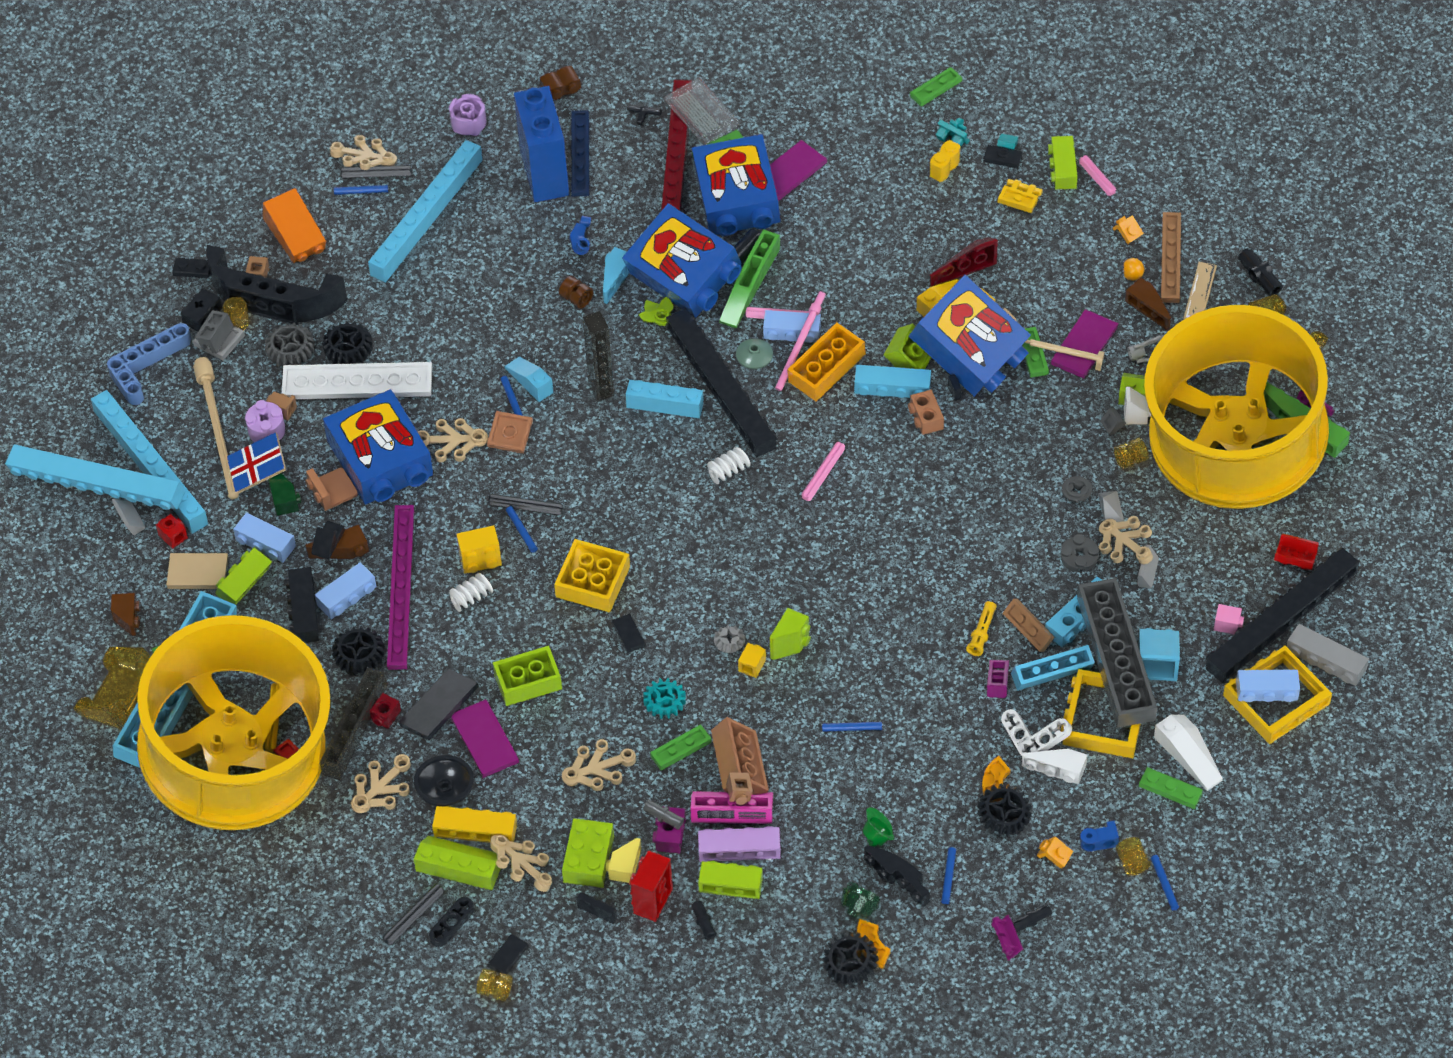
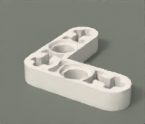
(1028, 739)

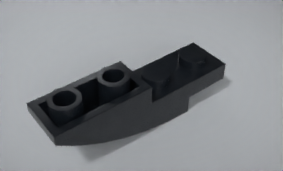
(897, 869)

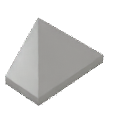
(1111, 506)

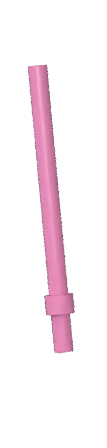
(814, 310)

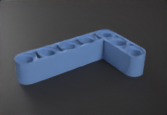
(142, 355)

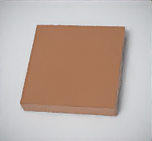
(509, 432)

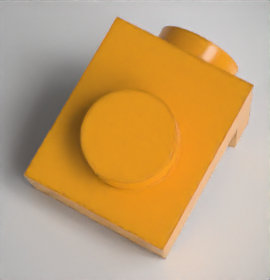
(1128, 228)
(1055, 851)

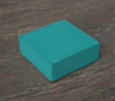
(1007, 141)

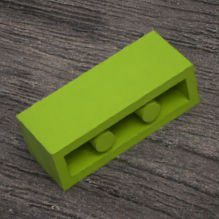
(1063, 162)
(243, 576)
(730, 879)

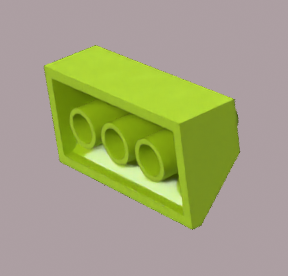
(457, 862)

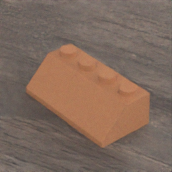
(739, 752)

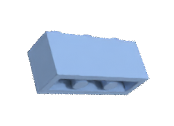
(788, 325)
(264, 537)
(345, 591)
(1267, 685)

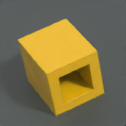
(752, 660)

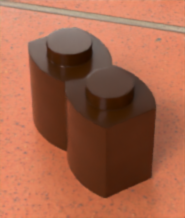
(561, 82)

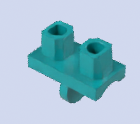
(954, 129)

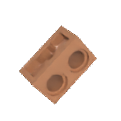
(926, 412)

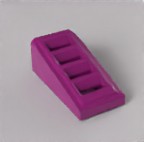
(998, 679)

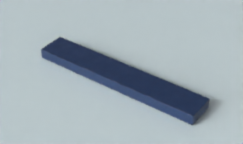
(580, 153)

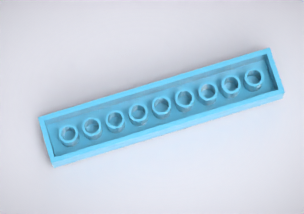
(126, 743)

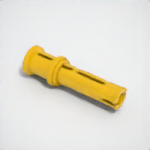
(976, 641)

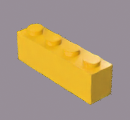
(473, 824)

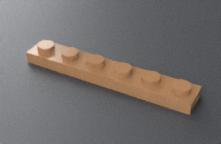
(1171, 257)

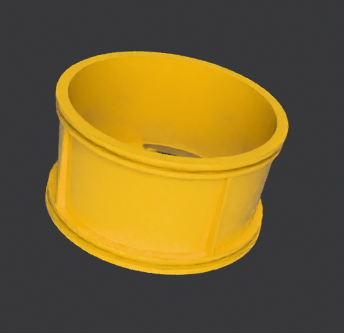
(1239, 474)
(231, 733)

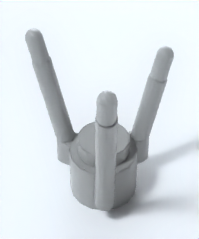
(1137, 351)

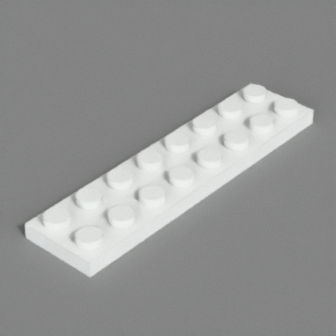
(357, 380)

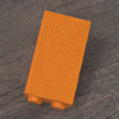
(293, 226)

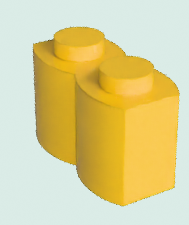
(945, 161)

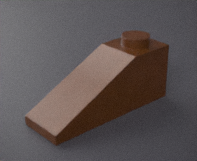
(1146, 300)
(351, 545)

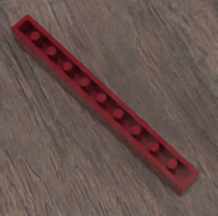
(675, 157)

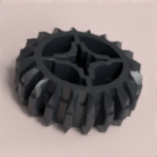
(347, 342)
(356, 646)
(1021, 811)
(861, 969)

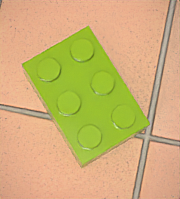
(527, 675)
(588, 853)

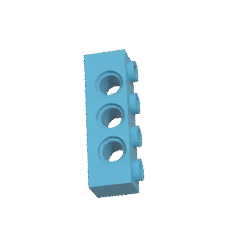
(1069, 615)

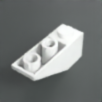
(1057, 763)

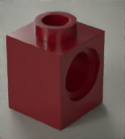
(383, 704)

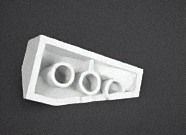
(1187, 746)

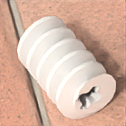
(727, 463)
(468, 590)

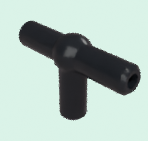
(643, 110)

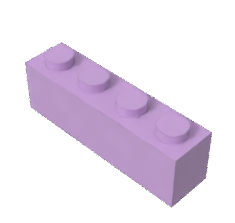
(739, 844)

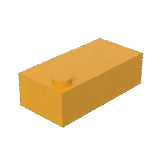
(826, 361)

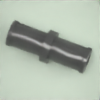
(663, 814)

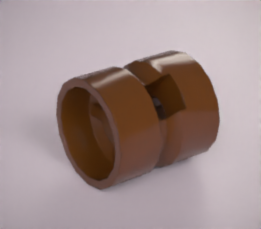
(576, 292)

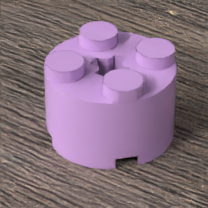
(467, 115)
(263, 420)

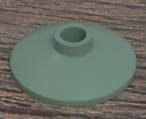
(754, 359)

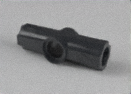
(1260, 271)

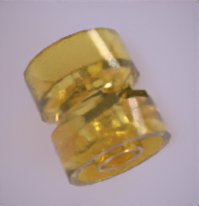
(237, 311)
(1133, 452)
(1133, 856)
(493, 984)

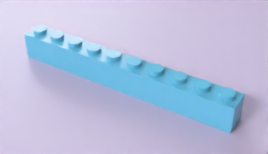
(425, 211)
(145, 456)
(95, 477)

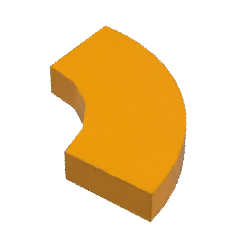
(995, 775)
(871, 931)

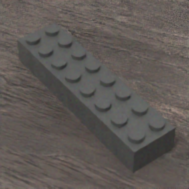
(1117, 652)

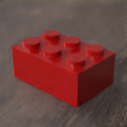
(651, 885)

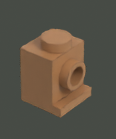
(258, 270)
(287, 404)
(739, 792)

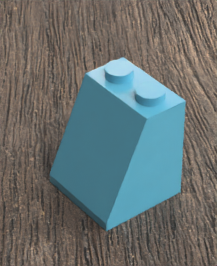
(1160, 653)

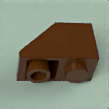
(124, 611)

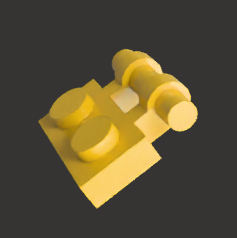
(1023, 200)

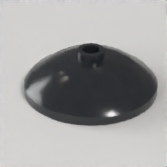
(441, 773)

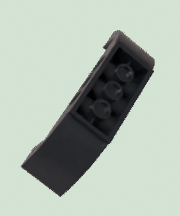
(275, 297)

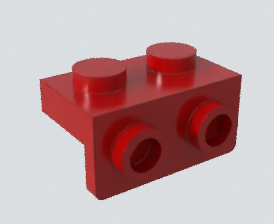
(1296, 551)

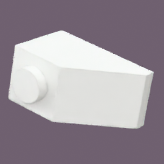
(1135, 407)

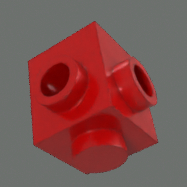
(171, 531)

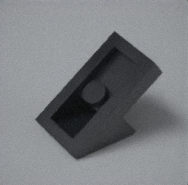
(327, 539)

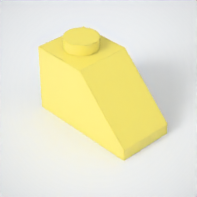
(624, 861)

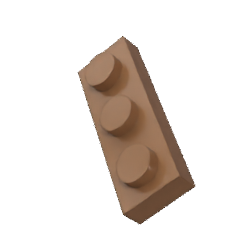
(1028, 625)

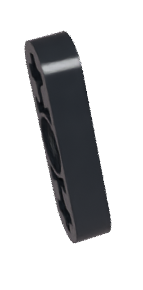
(450, 931)

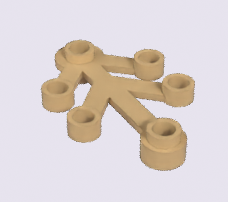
(364, 155)
(454, 439)
(1111, 528)
(596, 767)
(380, 787)
(502, 845)

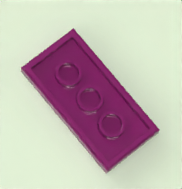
(795, 167)
(1089, 335)
(484, 738)

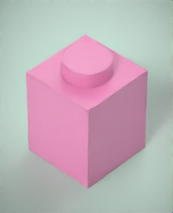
(1228, 619)

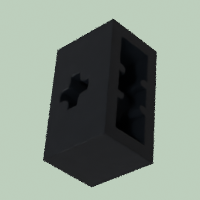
(200, 308)

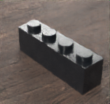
(302, 604)

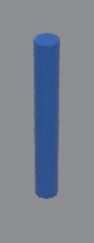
(360, 189)
(511, 396)
(521, 529)
(852, 726)
(948, 875)
(1164, 882)

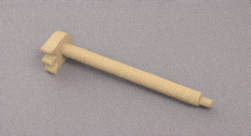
(1098, 358)

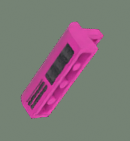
(717, 808)

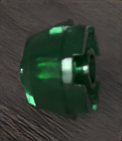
(859, 901)

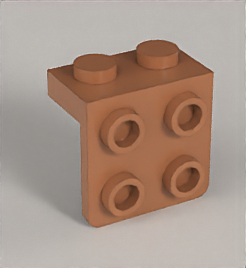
(331, 488)

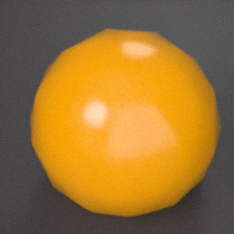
(1133, 269)

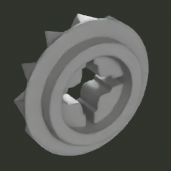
(722, 642)

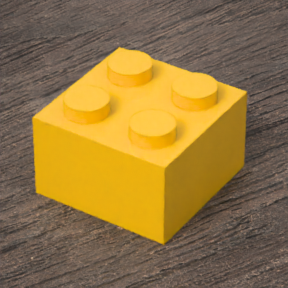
(479, 549)

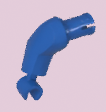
(578, 242)

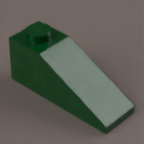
(284, 495)

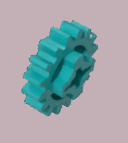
(664, 698)

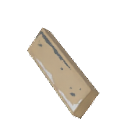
(1200, 289)

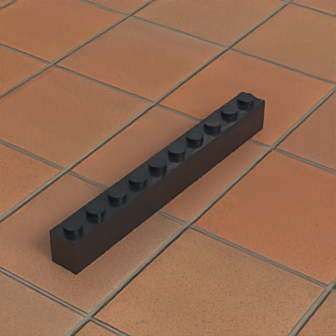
(721, 383)
(1281, 615)

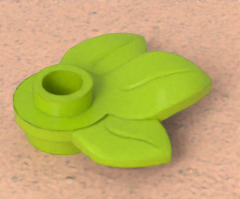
(656, 312)

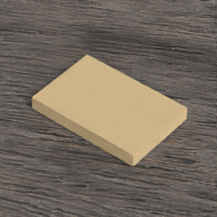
(196, 570)

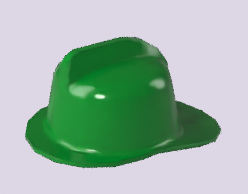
(877, 828)

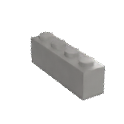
(1327, 655)

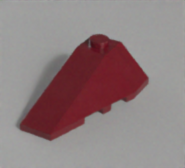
(971, 259)

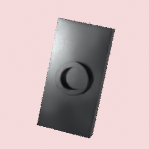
(1002, 156)

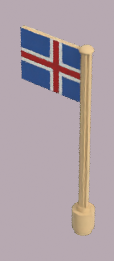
(249, 465)

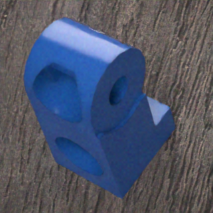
(1099, 838)

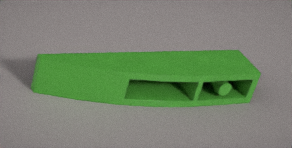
(750, 277)
(1286, 406)

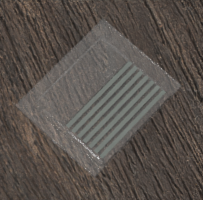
(701, 111)

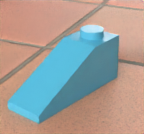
(614, 273)
(531, 377)

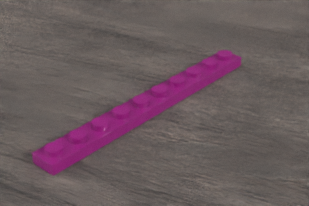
(400, 587)

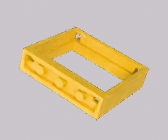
(1318, 702)
(1093, 742)

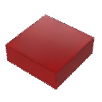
(286, 749)

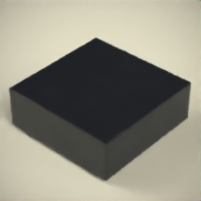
(954, 387)

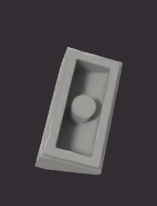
(129, 515)
(1147, 571)

